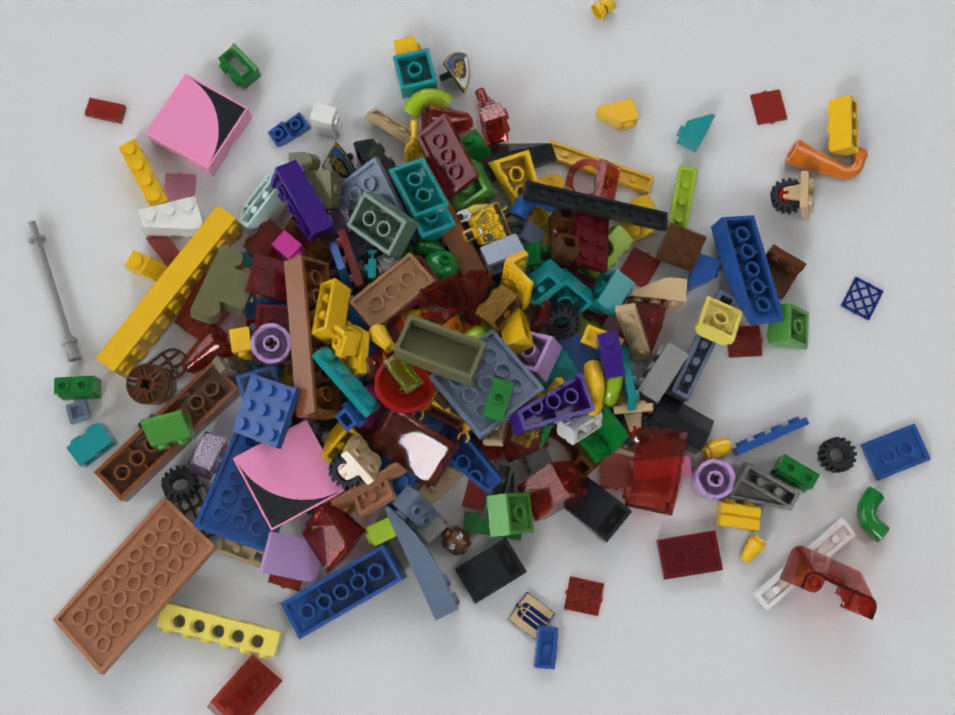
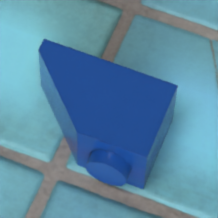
(703, 272)

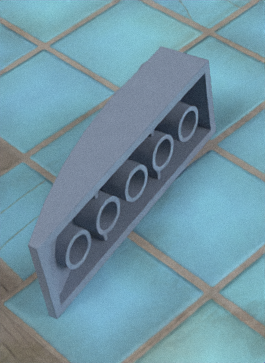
(427, 572)

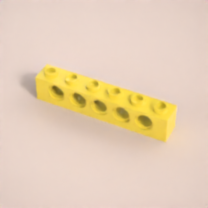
(271, 637)

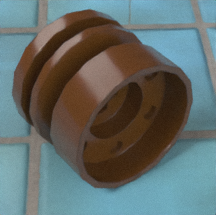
(161, 386)

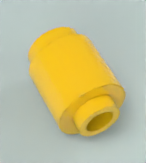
(717, 448)

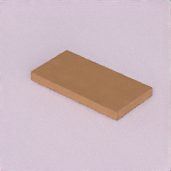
(391, 291)

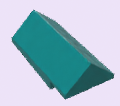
(423, 199)

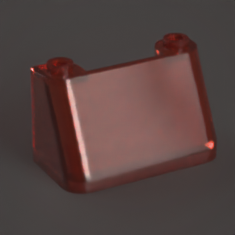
(414, 446)
(656, 469)
(811, 569)

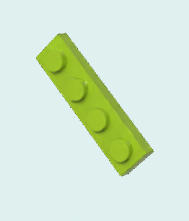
(682, 195)

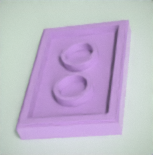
(289, 558)

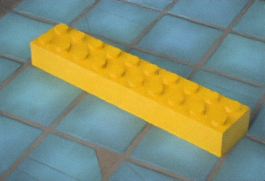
(169, 294)

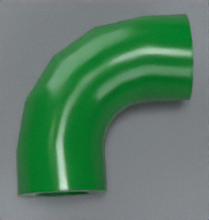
(868, 516)

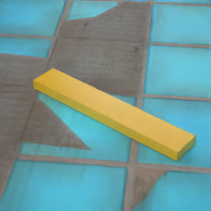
(627, 178)

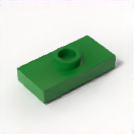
(498, 400)

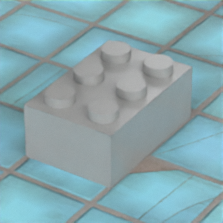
(660, 373)

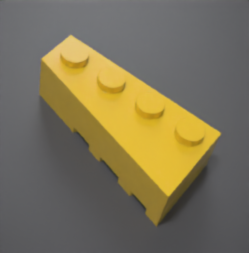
(511, 175)

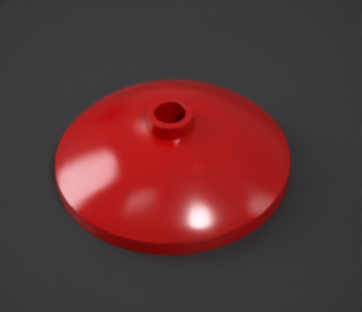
(389, 391)

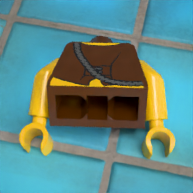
(443, 411)

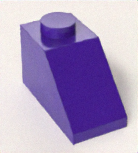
(610, 354)

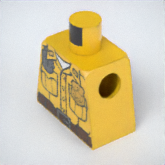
(487, 225)

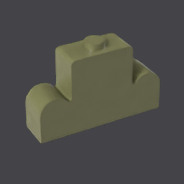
(324, 181)
(223, 288)

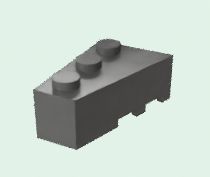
(508, 485)
(759, 487)

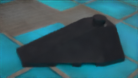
(540, 154)

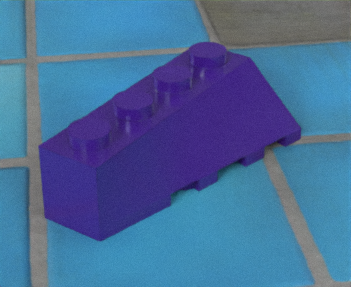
(301, 200)
(557, 406)

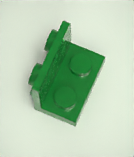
(606, 439)

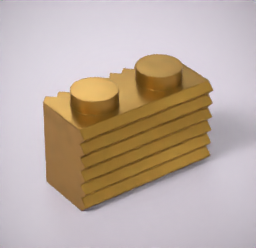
(498, 307)

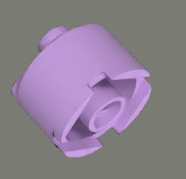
(263, 336)
(720, 487)

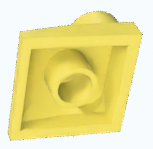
(718, 321)

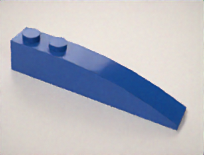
(473, 461)

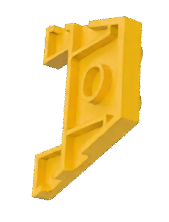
(357, 364)

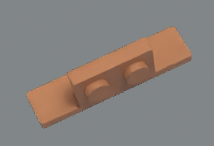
(372, 496)

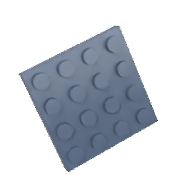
(372, 179)
(498, 363)

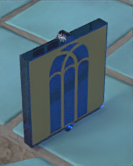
(530, 614)

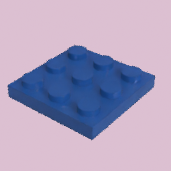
(266, 411)

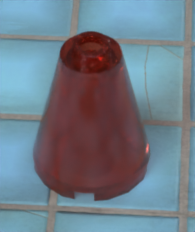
(461, 120)
(475, 290)
(209, 345)

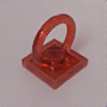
(605, 180)

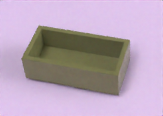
(440, 350)

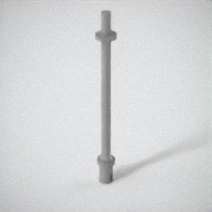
(68, 341)

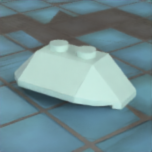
(262, 205)

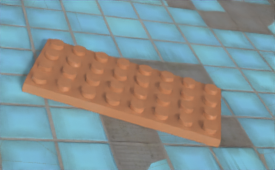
(134, 585)

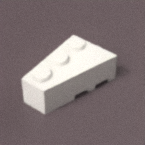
(172, 218)

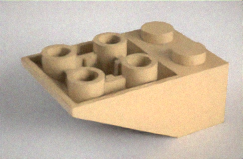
(664, 293)

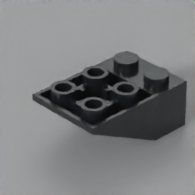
(599, 511)
(490, 570)

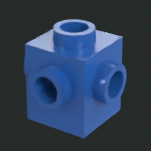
(350, 416)

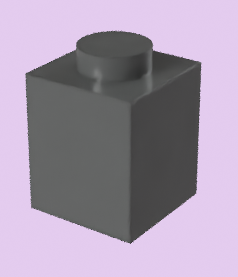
(536, 461)

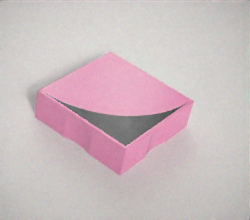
(199, 124)
(288, 478)

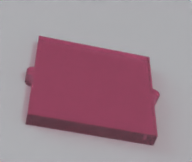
(180, 186)

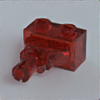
(492, 119)

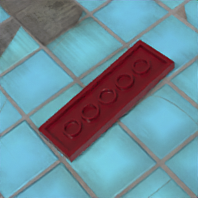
(268, 278)

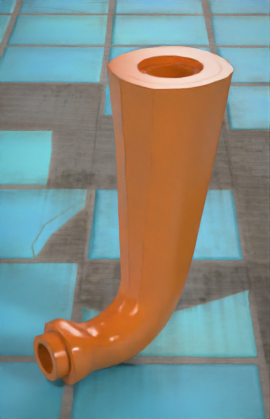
(810, 159)

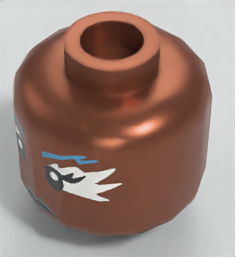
(456, 540)

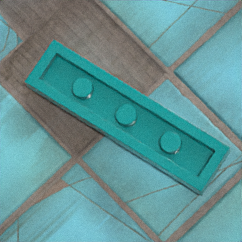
(629, 380)
(346, 381)

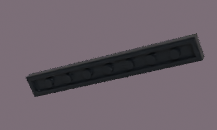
(595, 206)

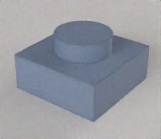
(78, 412)

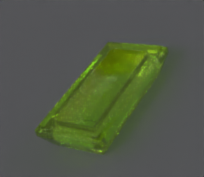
(403, 374)

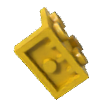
(515, 277)

